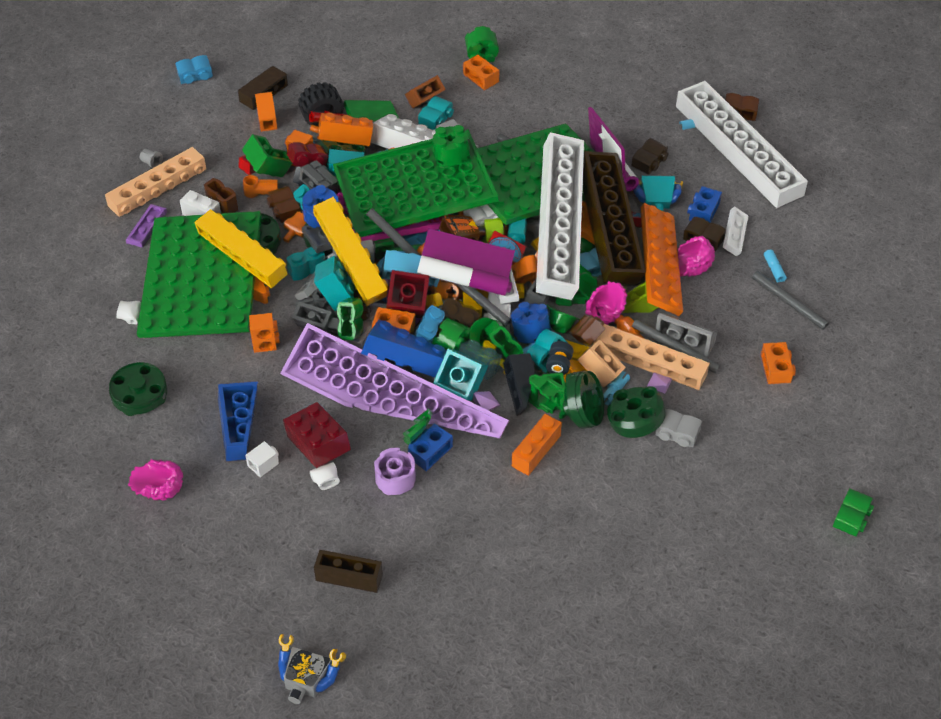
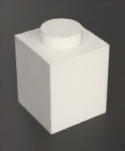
(262, 459)

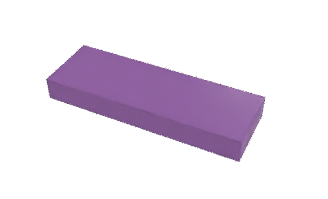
(144, 227)

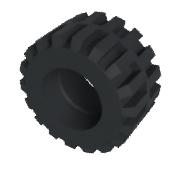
(320, 99)

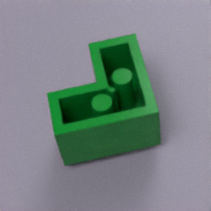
(265, 158)

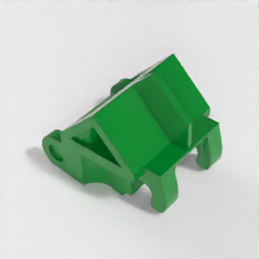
(587, 285)
(551, 390)

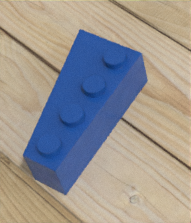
(404, 348)
(237, 413)

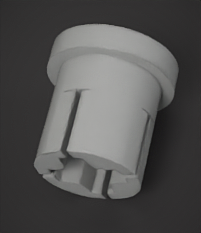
(151, 158)

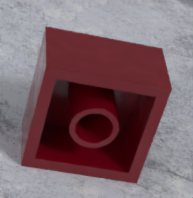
(407, 292)

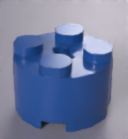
(313, 198)
(529, 321)

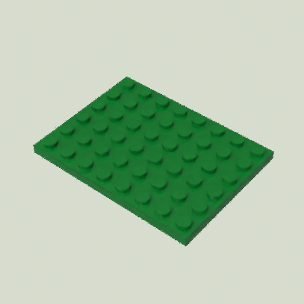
(517, 172)
(411, 186)
(193, 283)

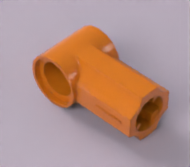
(253, 186)

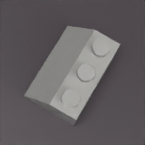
(688, 333)

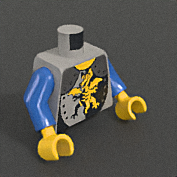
(306, 671)

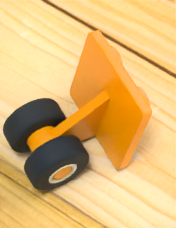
(561, 361)

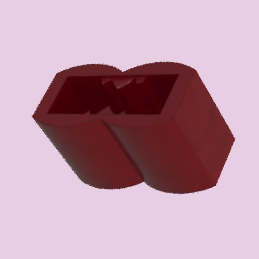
(305, 154)

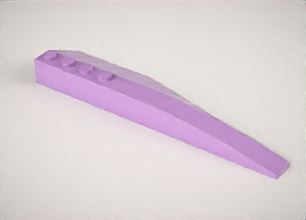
(377, 386)

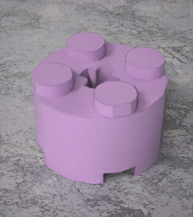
(395, 471)

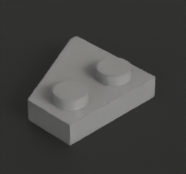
(307, 289)

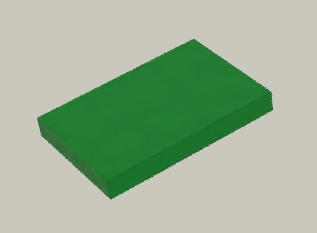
(369, 109)

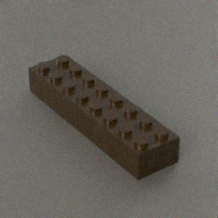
(611, 219)

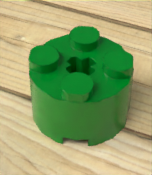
(482, 43)
(451, 145)
(452, 334)

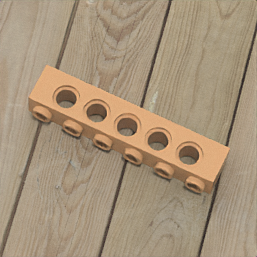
(155, 181)
(655, 357)

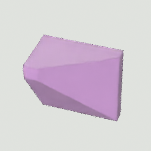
(660, 382)
(485, 400)

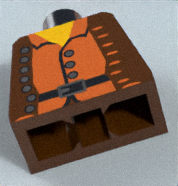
(461, 226)

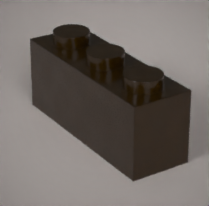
(270, 80)
(348, 571)

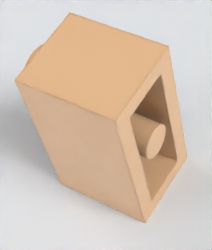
(601, 363)

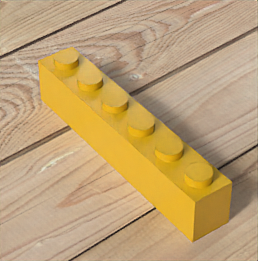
(241, 248)
(350, 251)

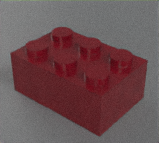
(317, 434)

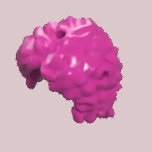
(695, 256)
(607, 302)
(157, 479)

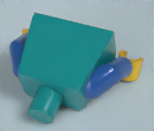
(658, 191)

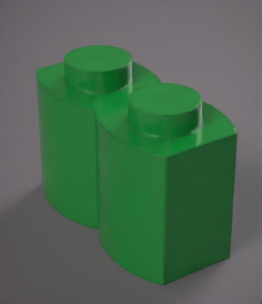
(349, 314)
(502, 339)
(853, 511)

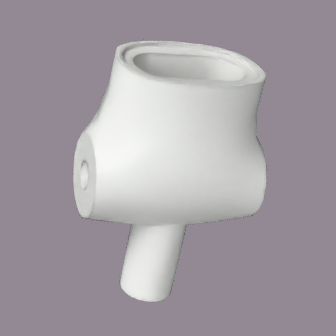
(129, 311)
(325, 476)

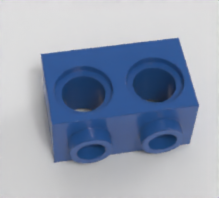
(705, 204)
(427, 450)

